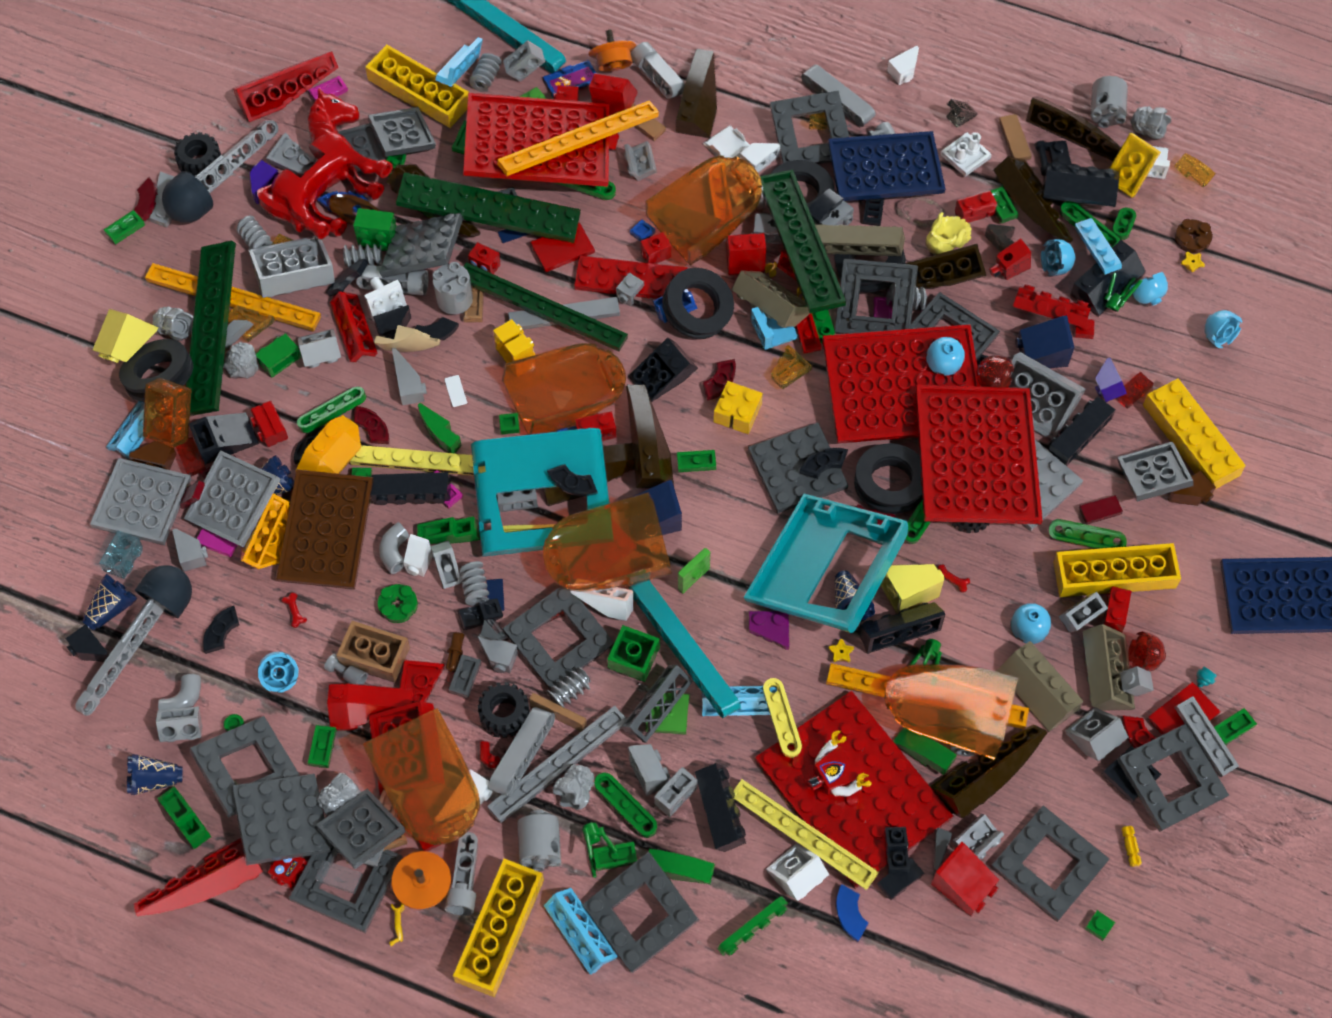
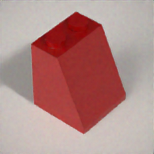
(613, 91)
(745, 253)
(965, 880)

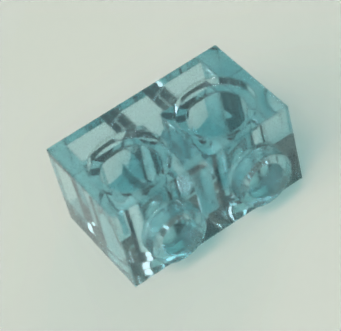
(117, 553)

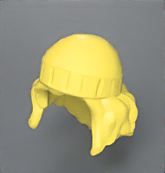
(947, 234)

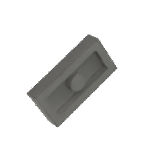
(465, 676)

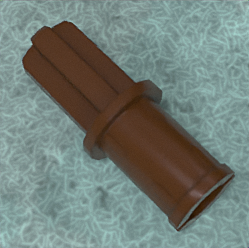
(454, 651)

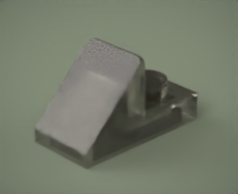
(960, 112)
(1000, 235)

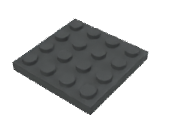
(421, 245)
(780, 463)
(279, 819)

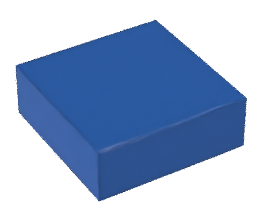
(642, 230)

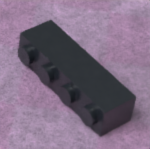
(1081, 430)
(411, 488)
(720, 807)

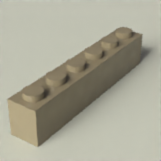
(862, 240)

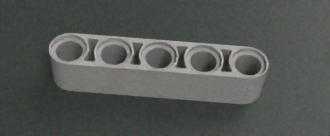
(853, 106)
(521, 751)

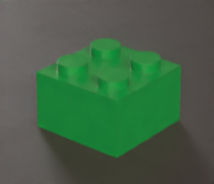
(374, 228)
(633, 653)

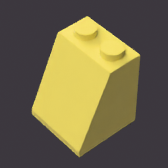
(122, 336)
(912, 585)

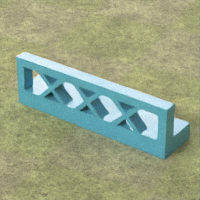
(459, 63)
(130, 432)
(750, 703)
(577, 931)

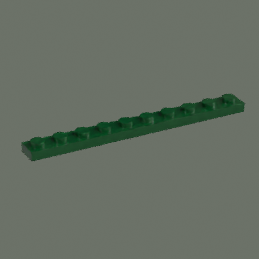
(546, 308)

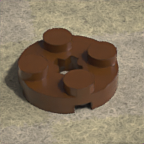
(1196, 227)

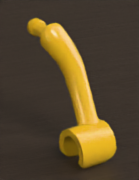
(397, 922)

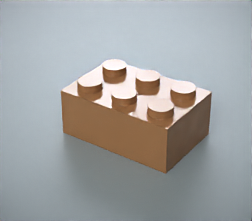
(373, 651)

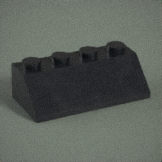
(1081, 184)
(1094, 284)
(901, 627)

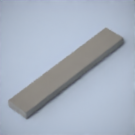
(595, 309)

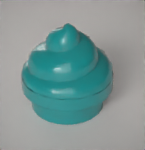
(1205, 677)

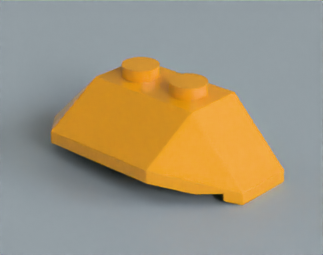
(332, 447)
(267, 538)

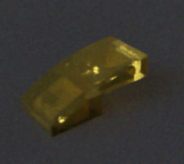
(1195, 168)

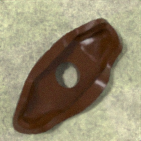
(344, 203)

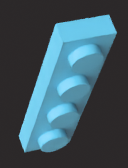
(1098, 246)

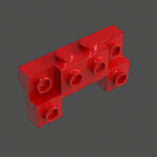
(1052, 307)

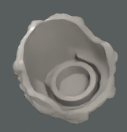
(1150, 121)
(173, 322)
(241, 361)
(575, 787)
(337, 793)

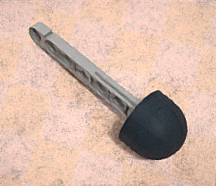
(189, 197)
(165, 590)

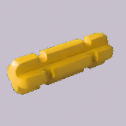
(1131, 846)

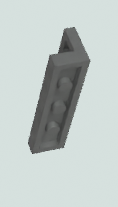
(651, 699)

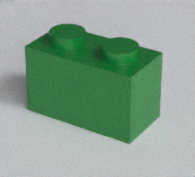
(278, 355)

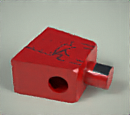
(1012, 260)

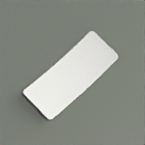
(455, 391)

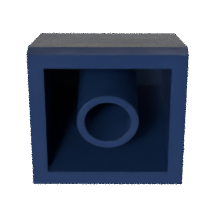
(1047, 342)
(667, 507)

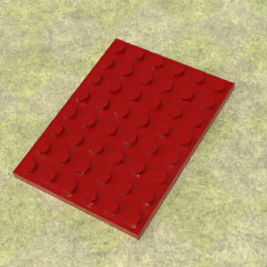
(511, 123)
(877, 376)
(978, 455)
(858, 821)

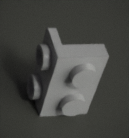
(640, 160)
(980, 836)

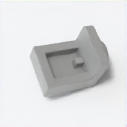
(629, 289)

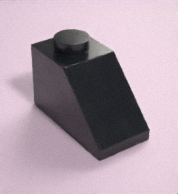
(387, 322)
(86, 645)

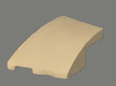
(407, 340)

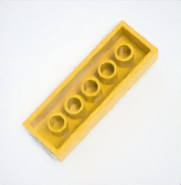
(417, 86)
(1193, 433)
(1122, 567)
(498, 928)

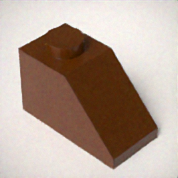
(154, 454)
(1200, 491)

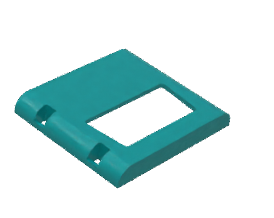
(522, 465)
(806, 551)

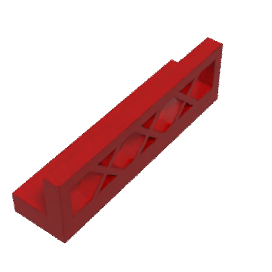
(348, 324)

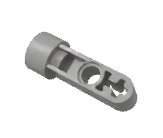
(657, 70)
(411, 283)
(461, 898)

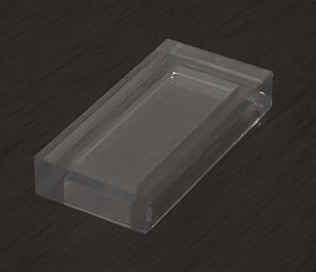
(338, 877)

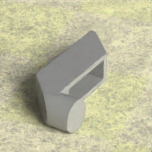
(236, 330)

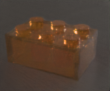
(166, 412)

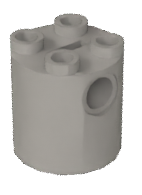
(1109, 101)
(452, 288)
(539, 840)

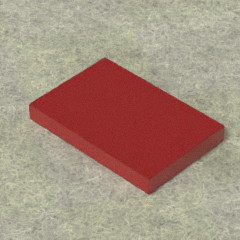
(557, 253)
(1166, 717)

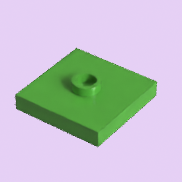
(694, 570)
(676, 720)

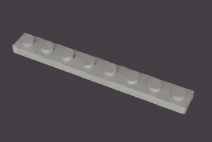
(558, 764)

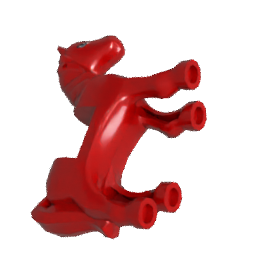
(296, 197)

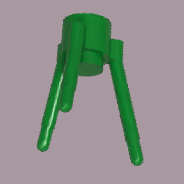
(1117, 301)
(930, 651)
(592, 836)

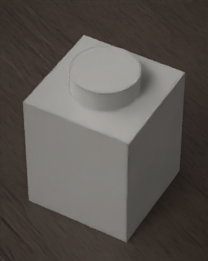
(1136, 681)

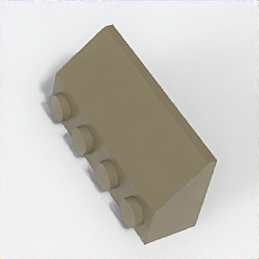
(771, 298)
(1105, 659)
(1041, 687)

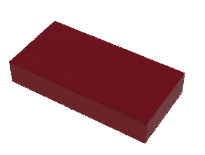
(192, 494)
(1100, 509)

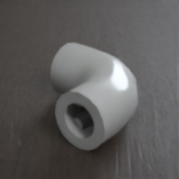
(389, 548)
(187, 695)

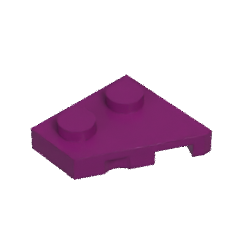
(771, 626)

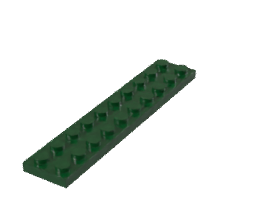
(488, 207)
(802, 242)
(210, 326)

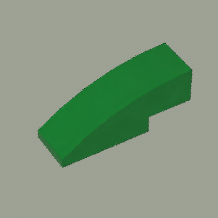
(439, 429)
(450, 530)
(925, 750)
(184, 817)
(684, 867)

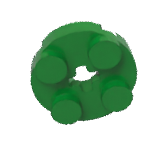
(391, 594)

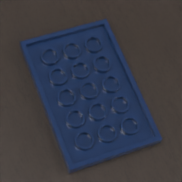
(886, 166)
(1278, 594)

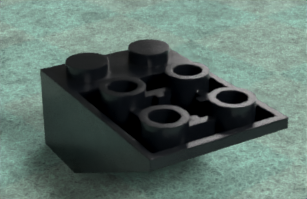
(663, 369)
(224, 433)

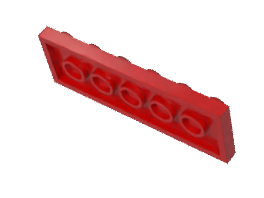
(606, 274)

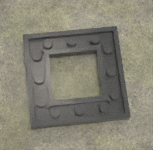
(785, 110)
(857, 270)
(946, 308)
(521, 630)
(257, 732)
(1161, 812)
(1051, 901)
(601, 910)
(357, 915)

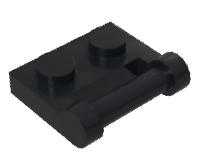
(1058, 153)

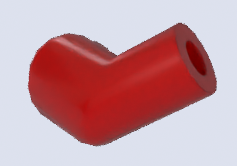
(486, 757)

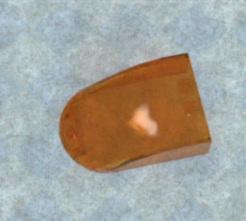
(705, 205)
(563, 386)
(607, 546)
(953, 704)
(425, 779)

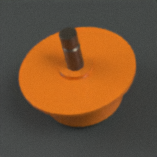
(613, 54)
(421, 880)

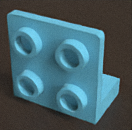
(769, 331)

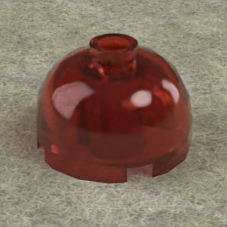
(995, 372)
(1146, 651)

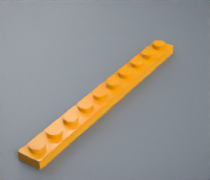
(577, 138)
(265, 306)
(876, 684)

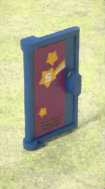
(576, 75)

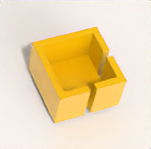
(512, 342)
(741, 404)

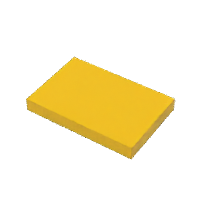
(1134, 163)

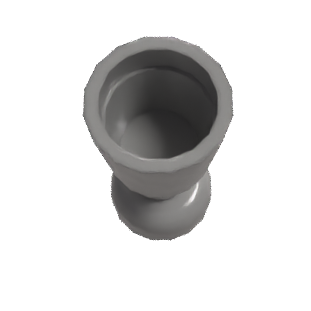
(351, 674)

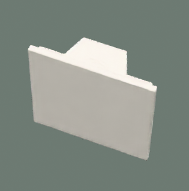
(727, 143)

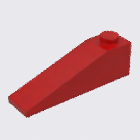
(353, 703)

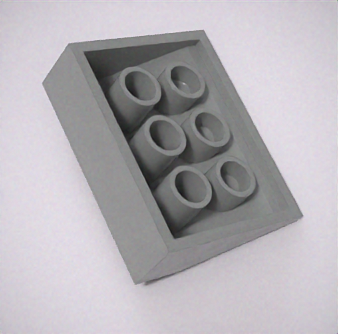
(291, 266)
(1051, 394)

